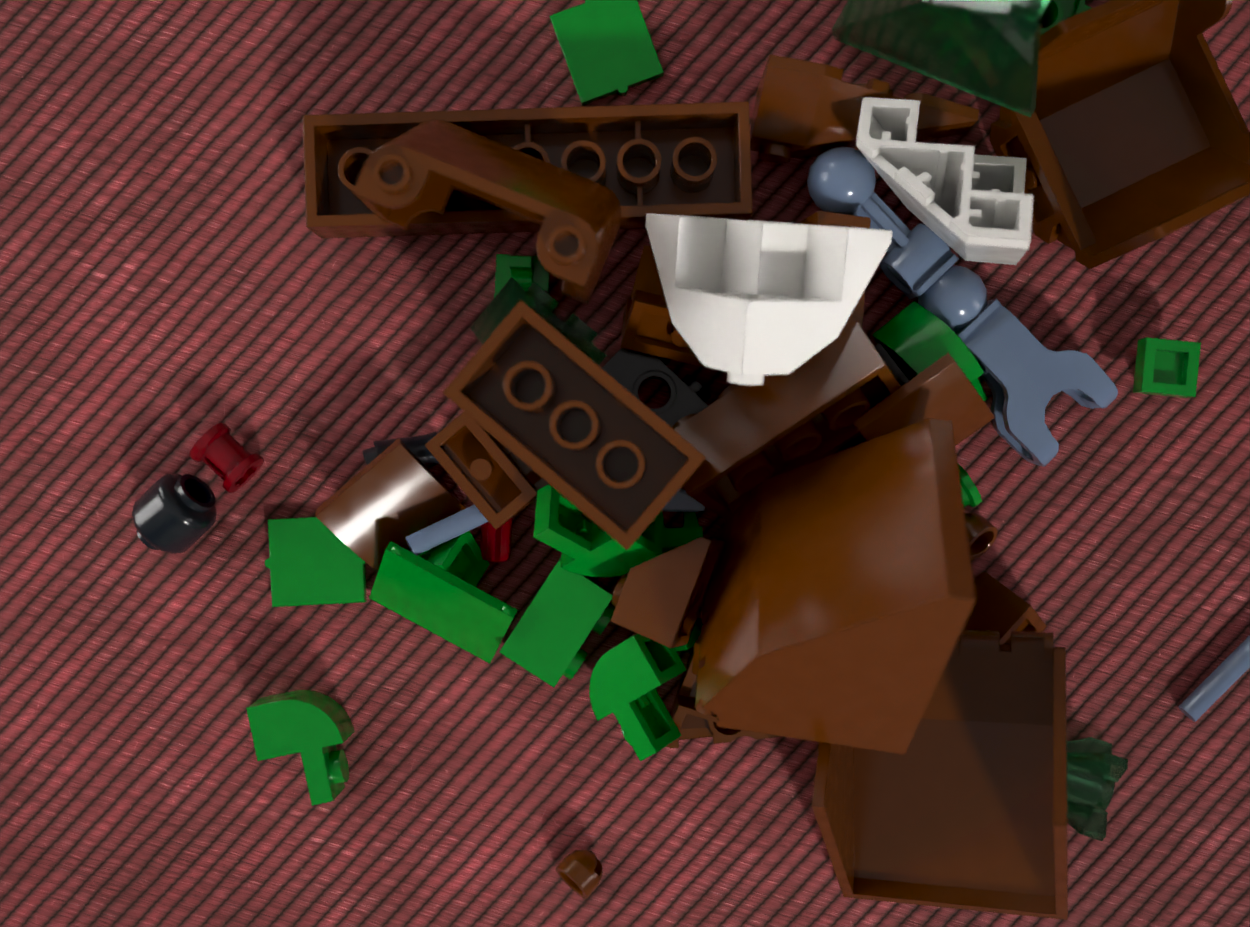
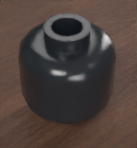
(174, 513)

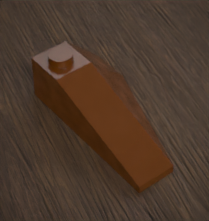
(809, 109)

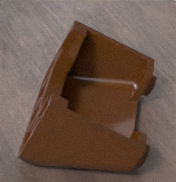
(437, 157)

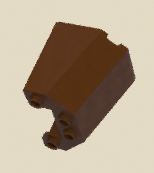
(1128, 128)

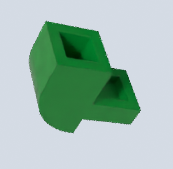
(920, 338)
(585, 545)
(626, 685)
(309, 725)

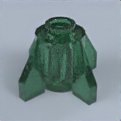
(1091, 784)

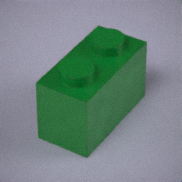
(558, 623)

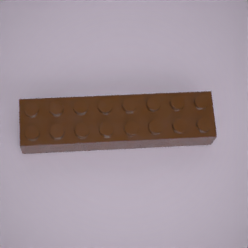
(651, 157)

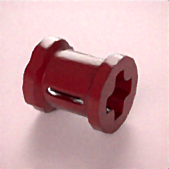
(226, 457)

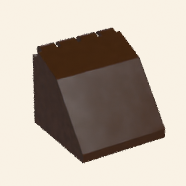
(840, 595)
(976, 798)

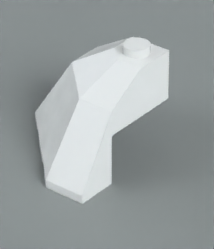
(959, 195)
(760, 291)

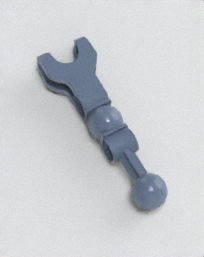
(922, 266)

